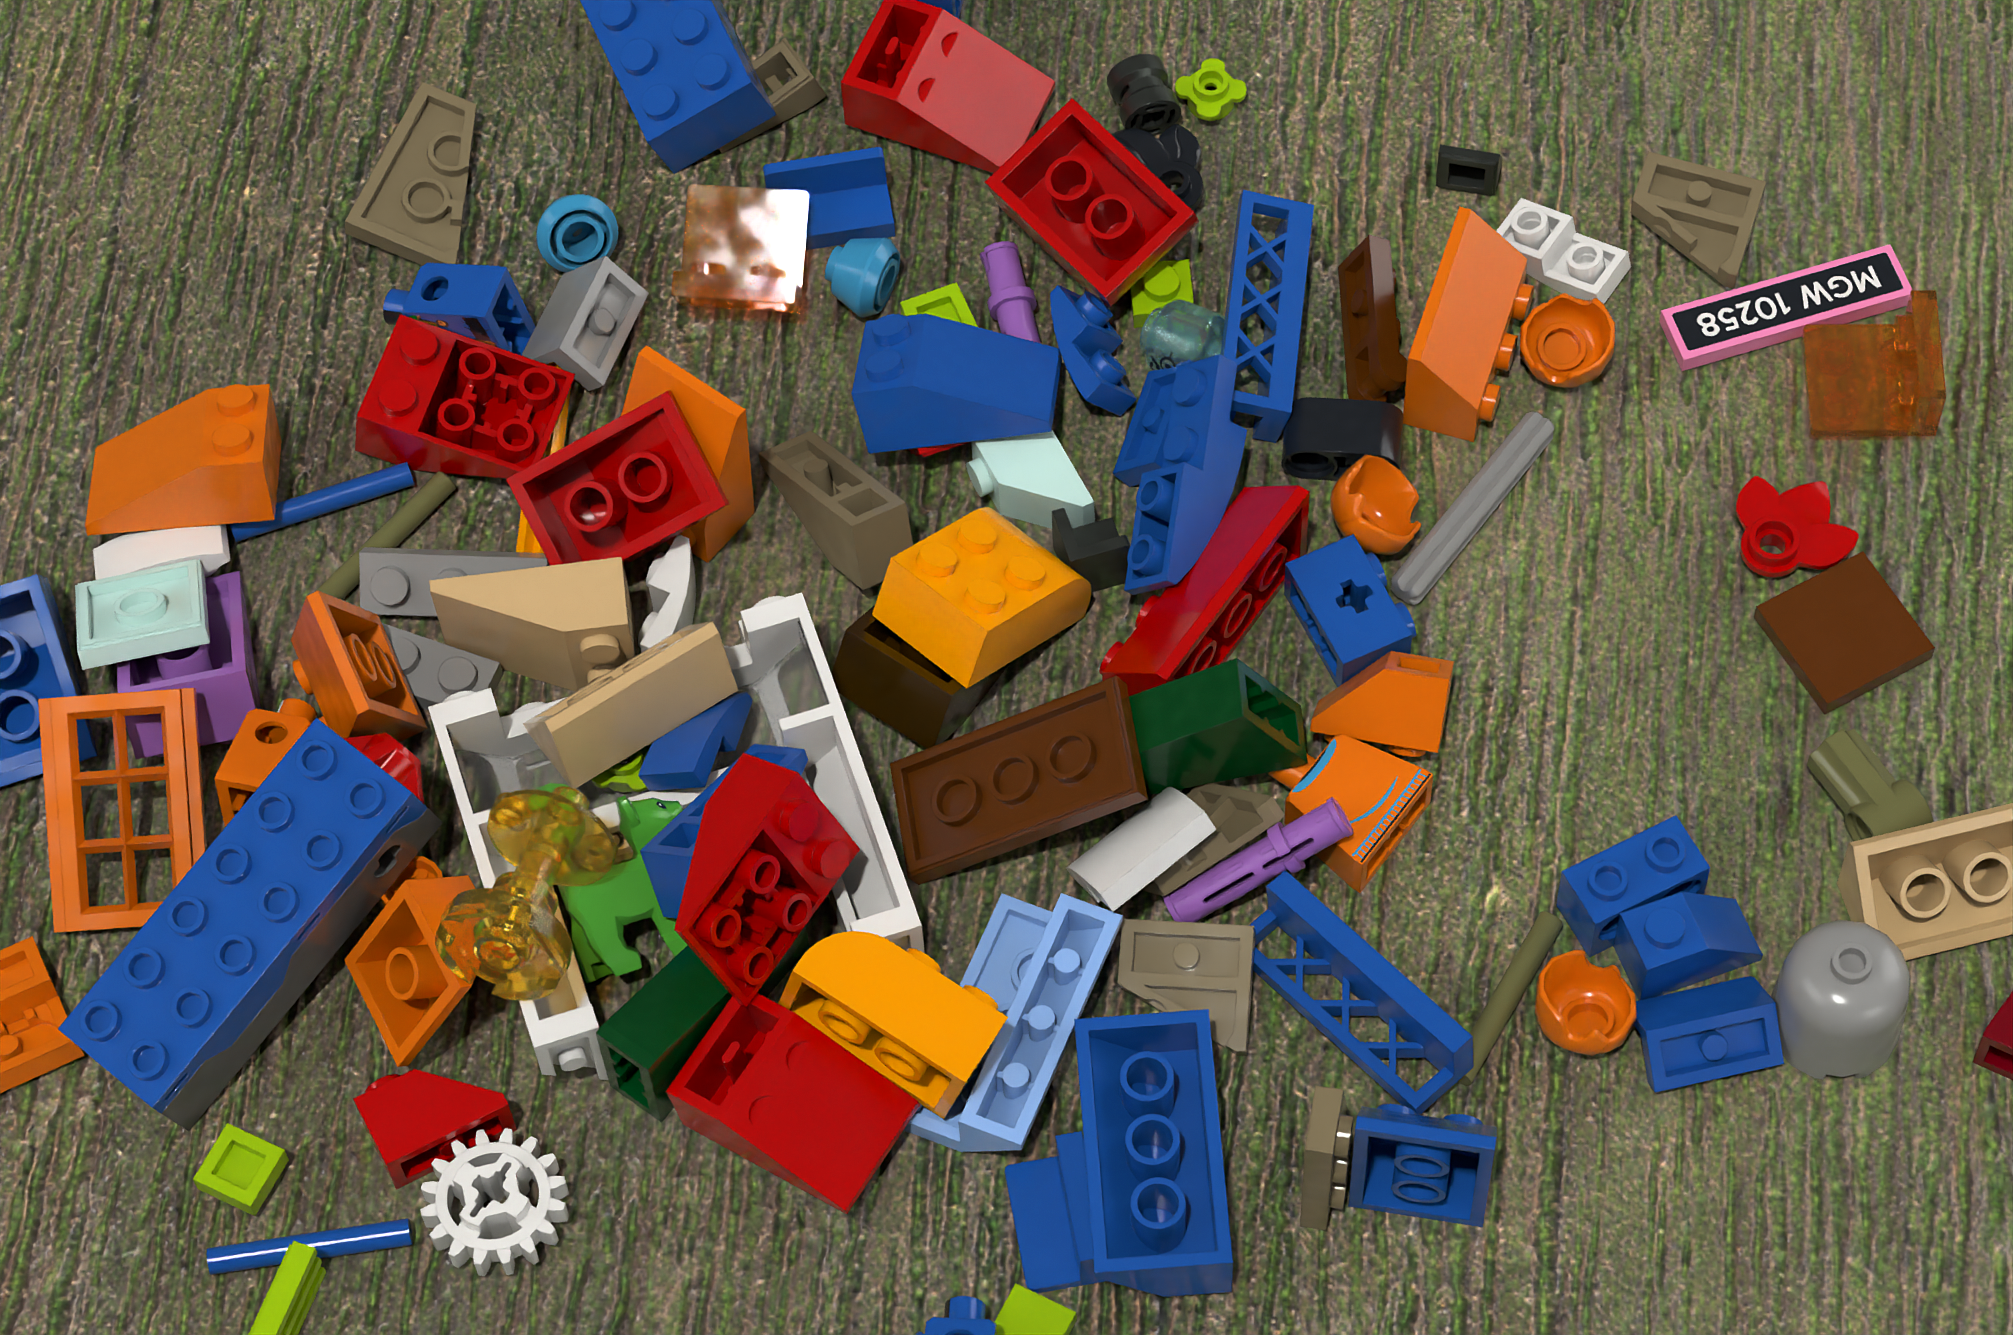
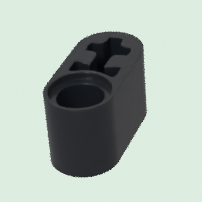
(1333, 434)

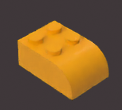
(979, 595)
(895, 1013)

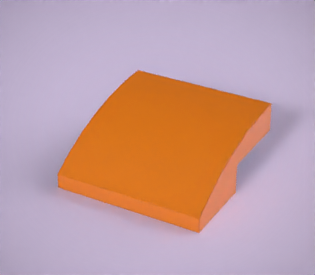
(30, 1018)

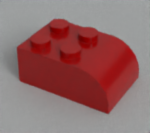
(1090, 203)

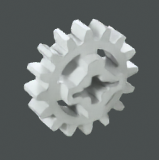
(500, 1229)

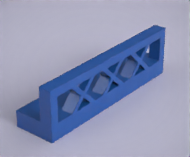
(1279, 307)
(1374, 981)

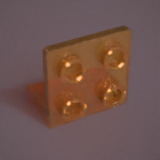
(743, 249)
(1877, 374)

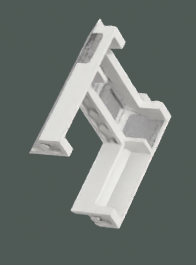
(791, 707)

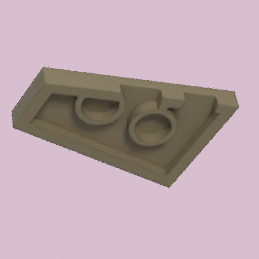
(420, 182)

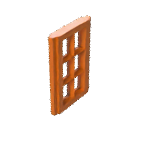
(64, 800)

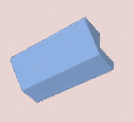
(1041, 977)

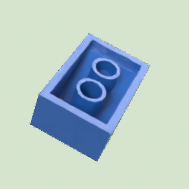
(950, 383)
(33, 666)
(1422, 1164)

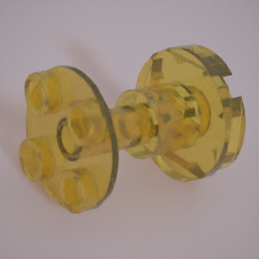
(511, 929)

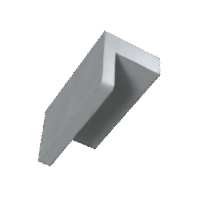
(587, 321)

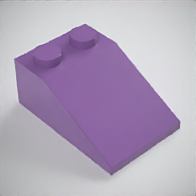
(218, 670)

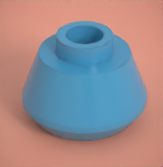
(576, 232)
(863, 274)

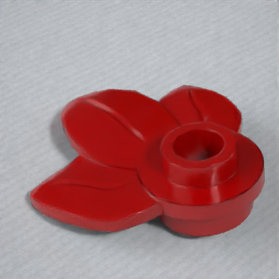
(1794, 524)

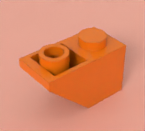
(1392, 703)

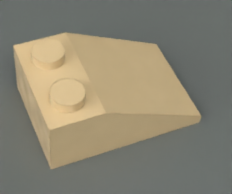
(543, 621)

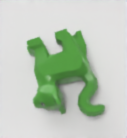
(620, 896)

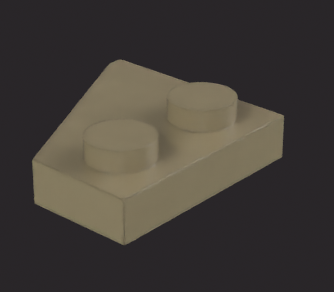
(1699, 212)
(1238, 819)
(1192, 969)

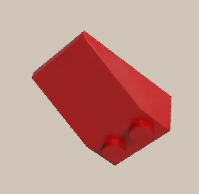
(620, 487)

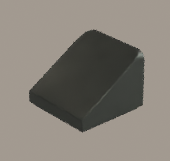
(1468, 170)

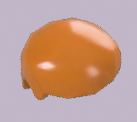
(1567, 340)
(1375, 505)
(1584, 1004)

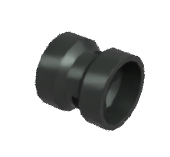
(1141, 89)

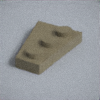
(1325, 1157)

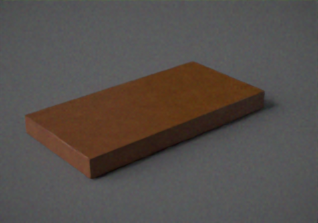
(1018, 780)

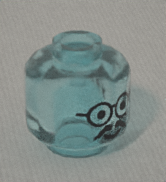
(1180, 334)

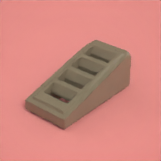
(787, 99)

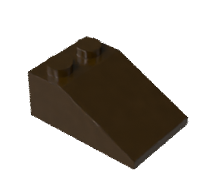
(903, 685)

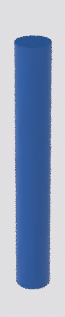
(329, 500)
(327, 1243)

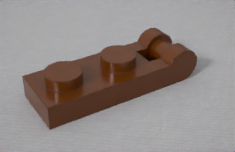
(1370, 322)

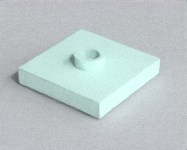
(141, 614)

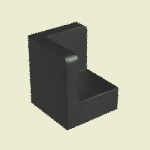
(1091, 550)

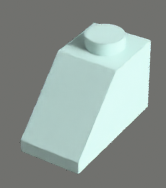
(1030, 479)

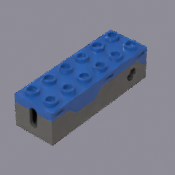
(255, 920)

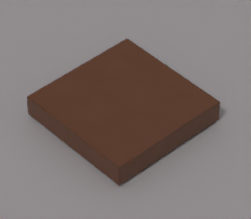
(1844, 632)

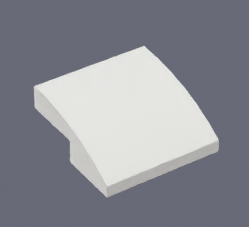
(1141, 848)

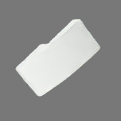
(1562, 256)
(162, 547)
(672, 593)

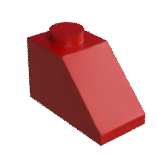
(421, 1114)

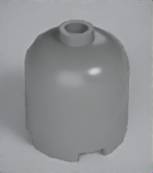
(1841, 1000)

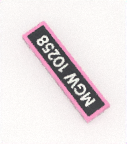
(1784, 305)

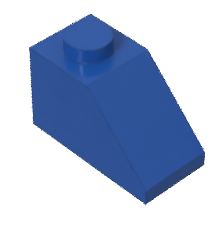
(1682, 942)

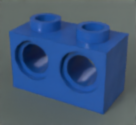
(1628, 876)

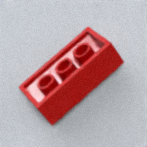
(1220, 596)

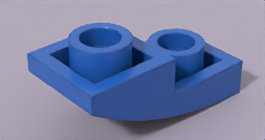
(1087, 346)
(689, 751)

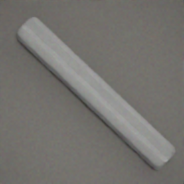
(1472, 508)

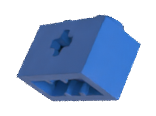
(1346, 607)

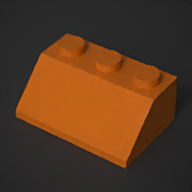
(1466, 331)

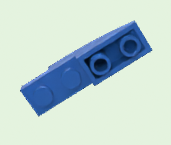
(1190, 493)

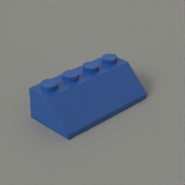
(1154, 1153)

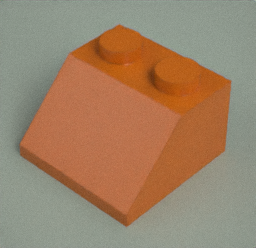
(401, 969)

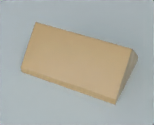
(634, 703)
(1935, 882)

